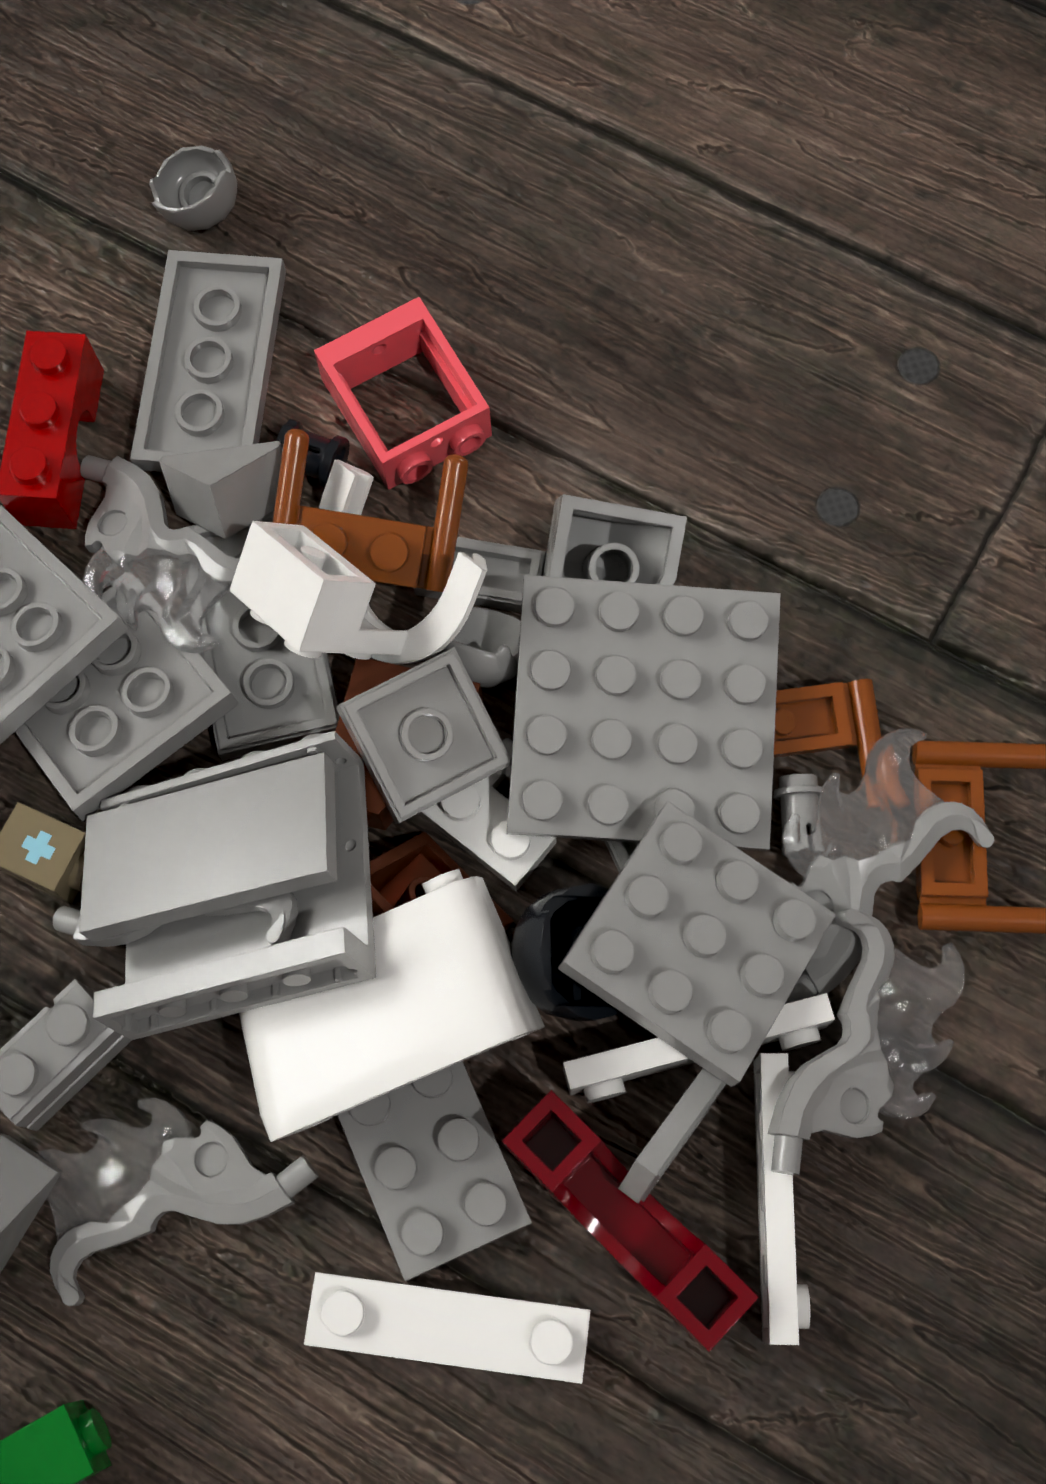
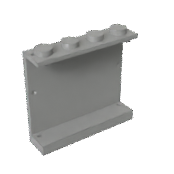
(224, 963)

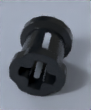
(321, 451)

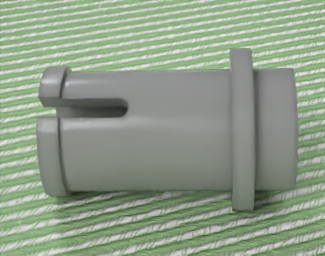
(799, 795)

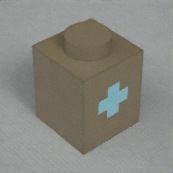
(43, 852)

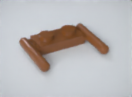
(377, 546)
(827, 719)
(954, 873)

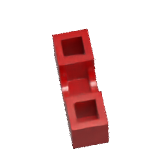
(40, 463)

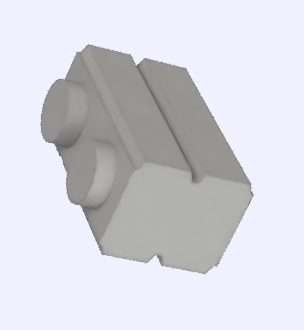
(54, 1057)

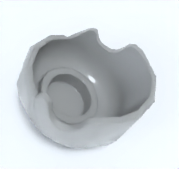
(195, 188)
(488, 646)

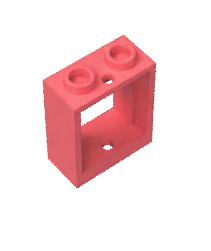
(378, 348)

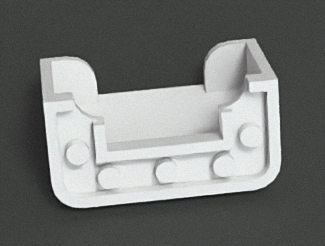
(436, 1000)

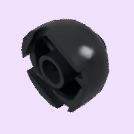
(542, 942)

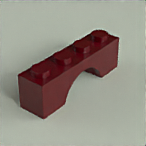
(640, 1236)

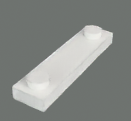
(603, 1073)
(783, 1301)
(448, 1327)

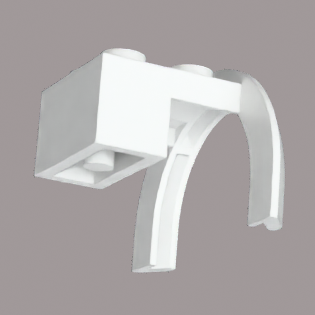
(324, 600)

